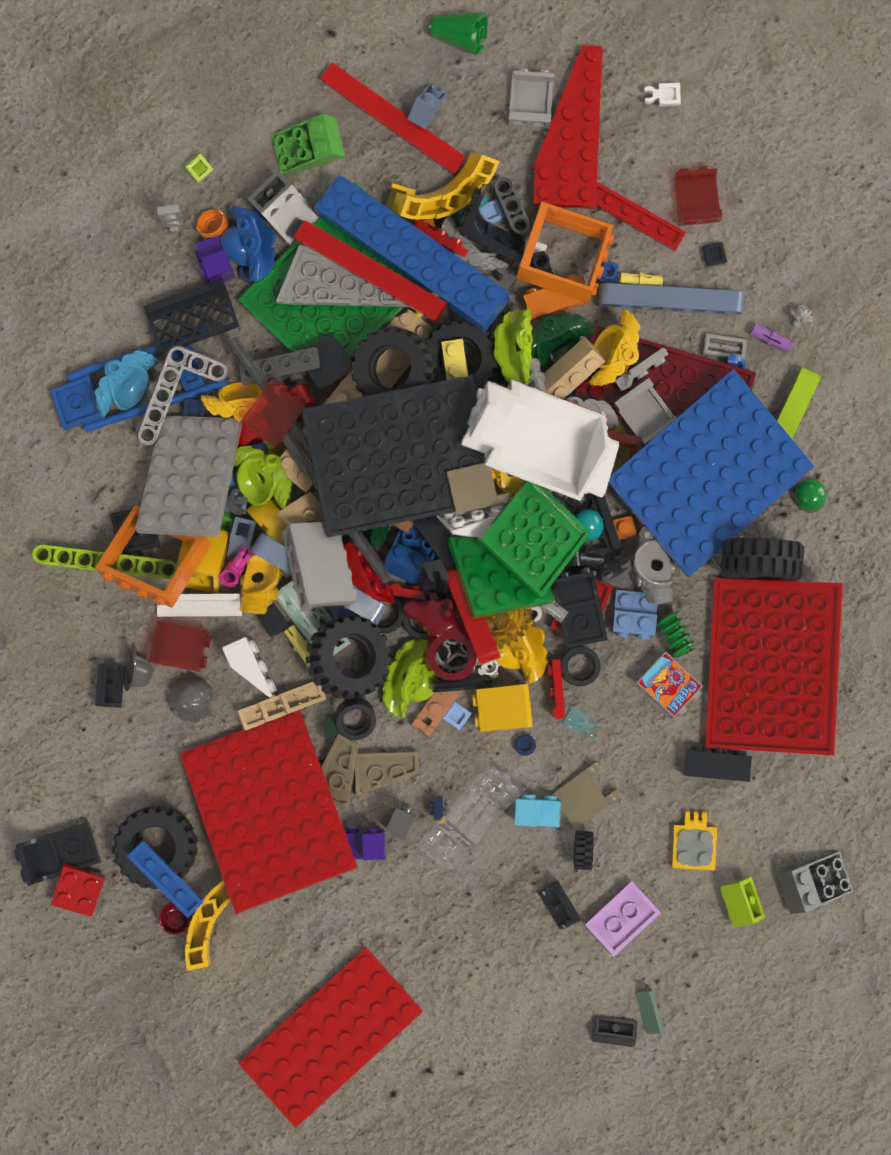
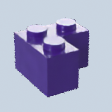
(214, 260)
(367, 845)

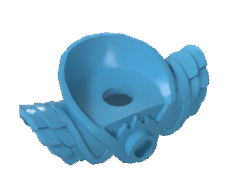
(124, 382)

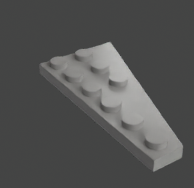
(322, 282)

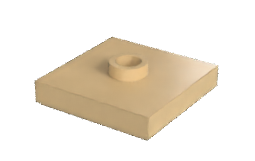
(303, 510)

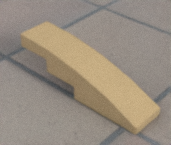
(280, 705)

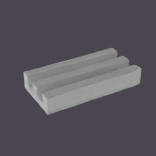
(724, 347)

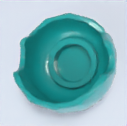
(592, 521)

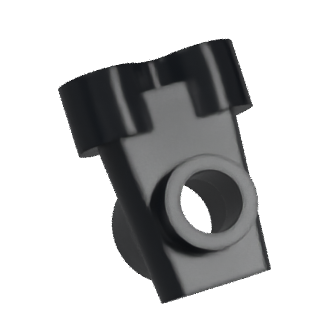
(542, 256)

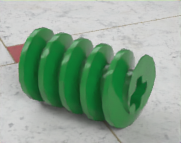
(675, 635)

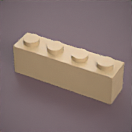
(572, 369)

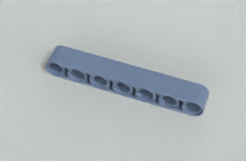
(670, 299)
(276, 554)

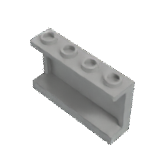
(318, 566)

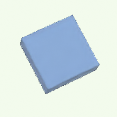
(492, 212)
(457, 715)

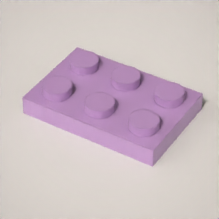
(622, 918)

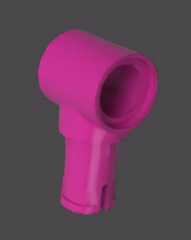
(236, 567)

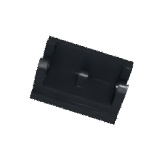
(433, 577)
(110, 685)
(559, 905)

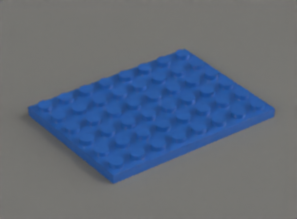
(710, 472)

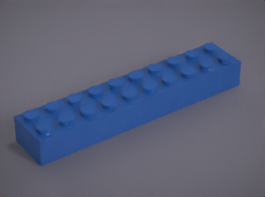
(412, 253)

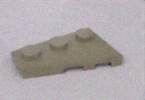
(381, 769)
(339, 770)

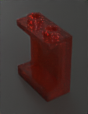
(697, 196)
(274, 413)
(180, 646)

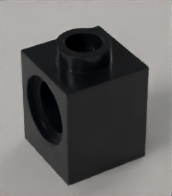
(273, 621)

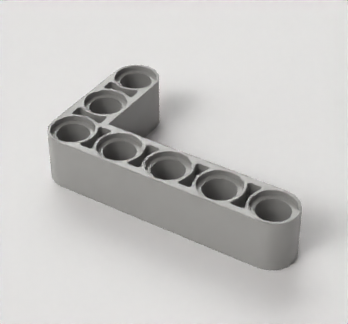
(170, 386)

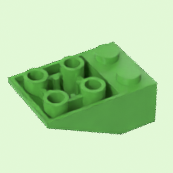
(308, 144)

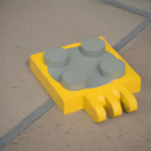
(694, 843)

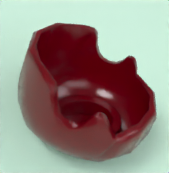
(173, 920)

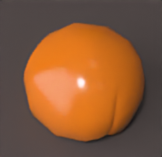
(212, 223)

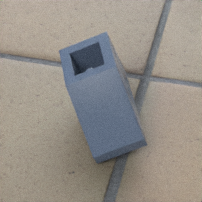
(427, 105)
(242, 534)

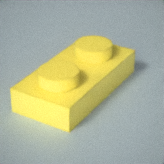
(454, 359)

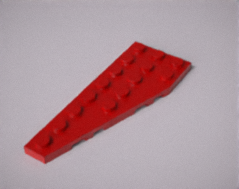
(569, 155)

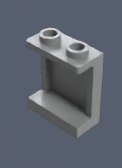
(531, 98)
(644, 411)

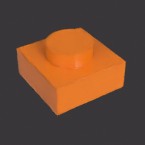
(625, 528)

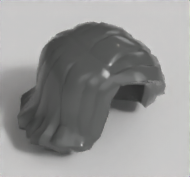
(190, 698)

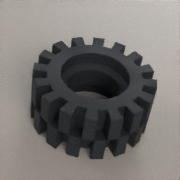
(583, 850)

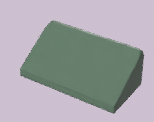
(649, 1011)

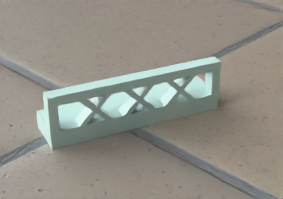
(306, 621)

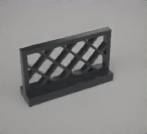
(189, 300)
(609, 533)

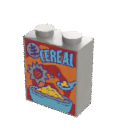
(669, 685)

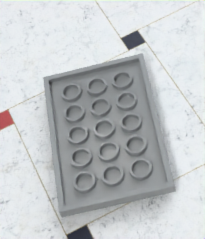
(189, 476)

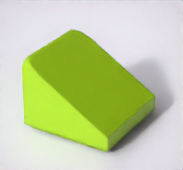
(197, 166)

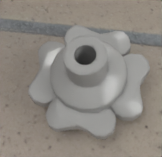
(801, 315)

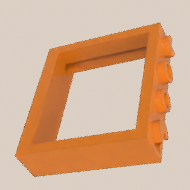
(577, 223)
(180, 579)

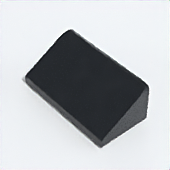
(614, 1031)

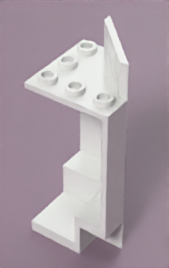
(542, 439)

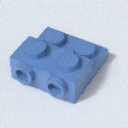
(633, 615)

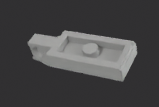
(171, 216)
(640, 370)

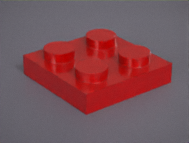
(77, 890)

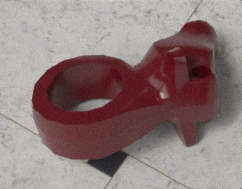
(442, 624)

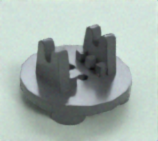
(616, 569)

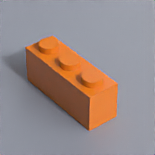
(547, 302)

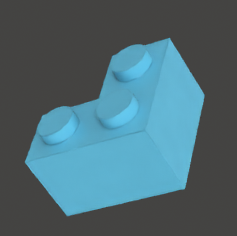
(538, 811)

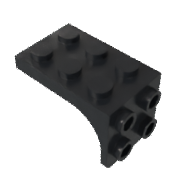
(482, 231)
(580, 598)
(46, 855)

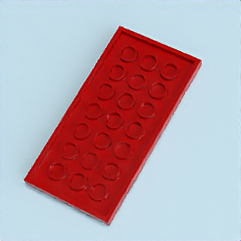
(330, 1037)

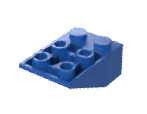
(408, 554)

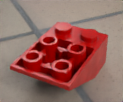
(365, 577)

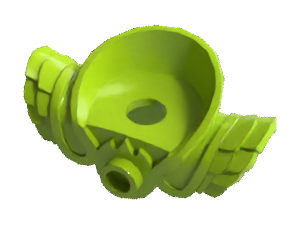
(513, 331)
(261, 477)
(417, 683)

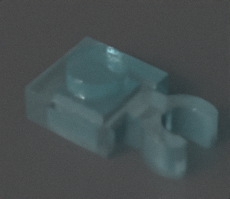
(578, 721)

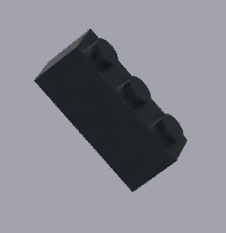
(717, 764)

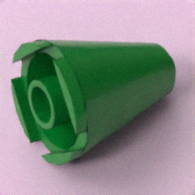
(461, 30)

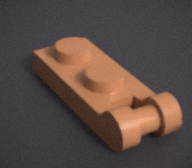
(435, 710)

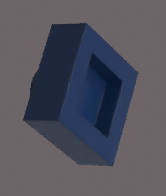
(194, 408)
(436, 808)

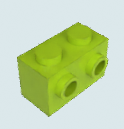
(742, 902)

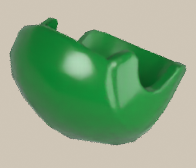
(810, 495)

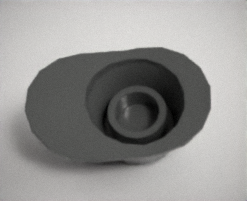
(138, 671)

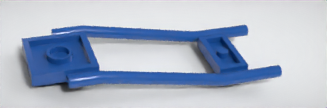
(77, 401)

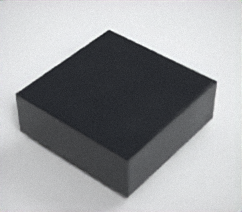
(714, 254)

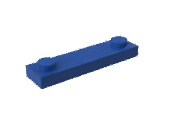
(165, 878)

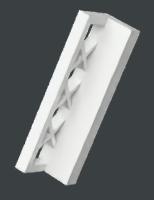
(203, 606)

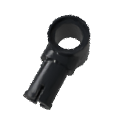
(582, 560)

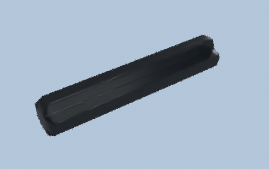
(465, 684)

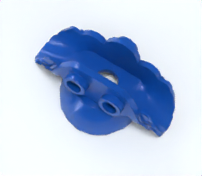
(250, 242)

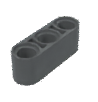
(511, 197)

